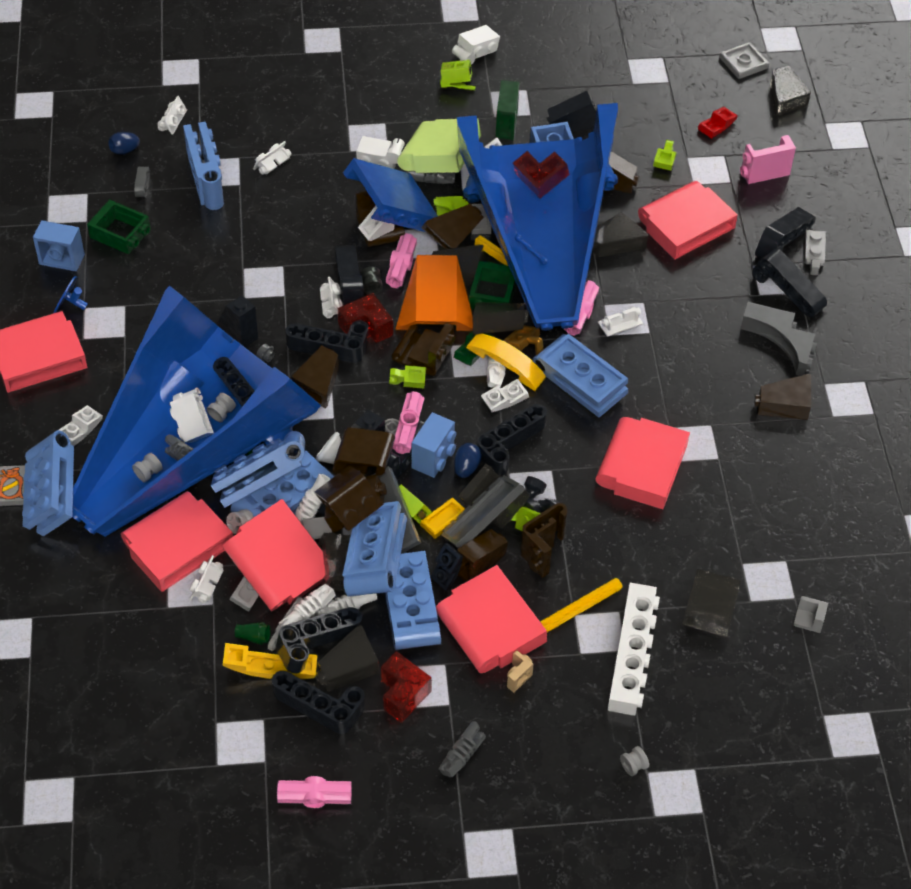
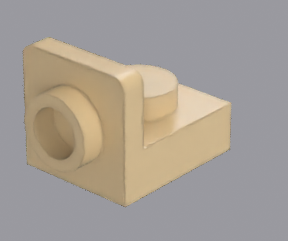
(520, 672)

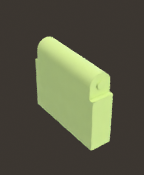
(433, 148)

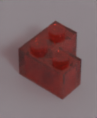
(541, 176)
(370, 311)
(407, 684)

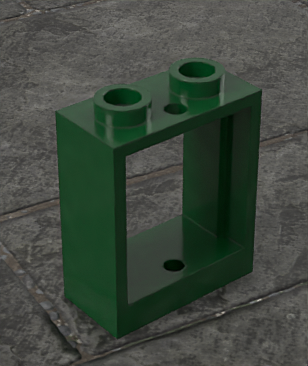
(507, 110)
(105, 217)
(492, 273)

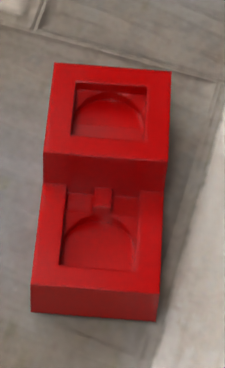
(719, 121)

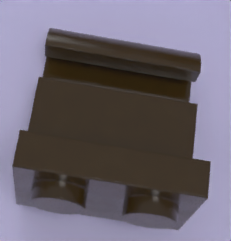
(364, 206)
(425, 349)
(364, 449)
(349, 497)
(539, 537)

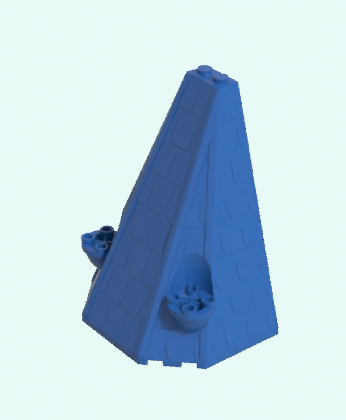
(556, 225)
(172, 360)

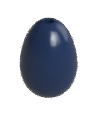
(123, 142)
(467, 460)

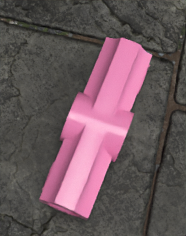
(401, 260)
(590, 293)
(406, 431)
(314, 792)

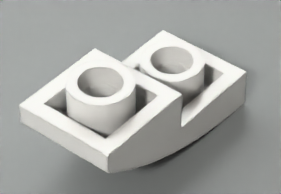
(505, 397)
(82, 424)

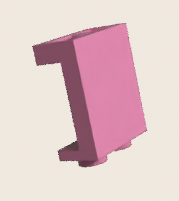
(768, 162)

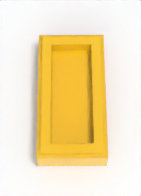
(441, 517)

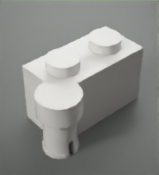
(476, 43)
(380, 151)
(190, 416)

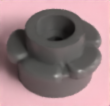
(265, 353)

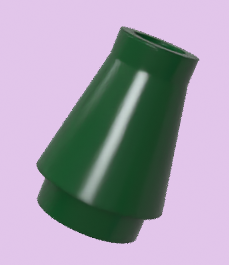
(255, 632)

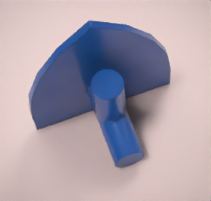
(74, 297)

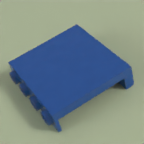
(394, 194)

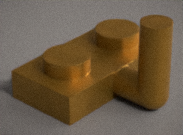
(524, 337)

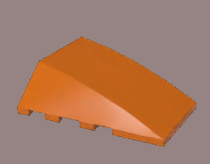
(436, 294)

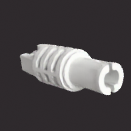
(495, 373)
(310, 502)
(345, 602)
(310, 605)

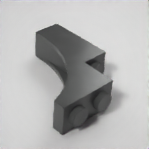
(781, 329)

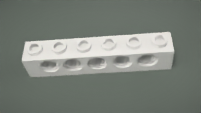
(623, 699)

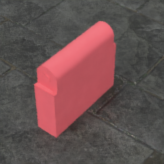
(687, 218)
(39, 351)
(643, 460)
(176, 540)
(277, 556)
(491, 620)

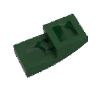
(464, 354)

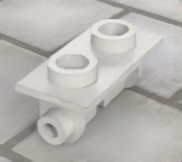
(173, 116)
(266, 161)
(330, 292)
(621, 322)
(209, 572)

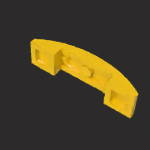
(510, 357)
(262, 664)

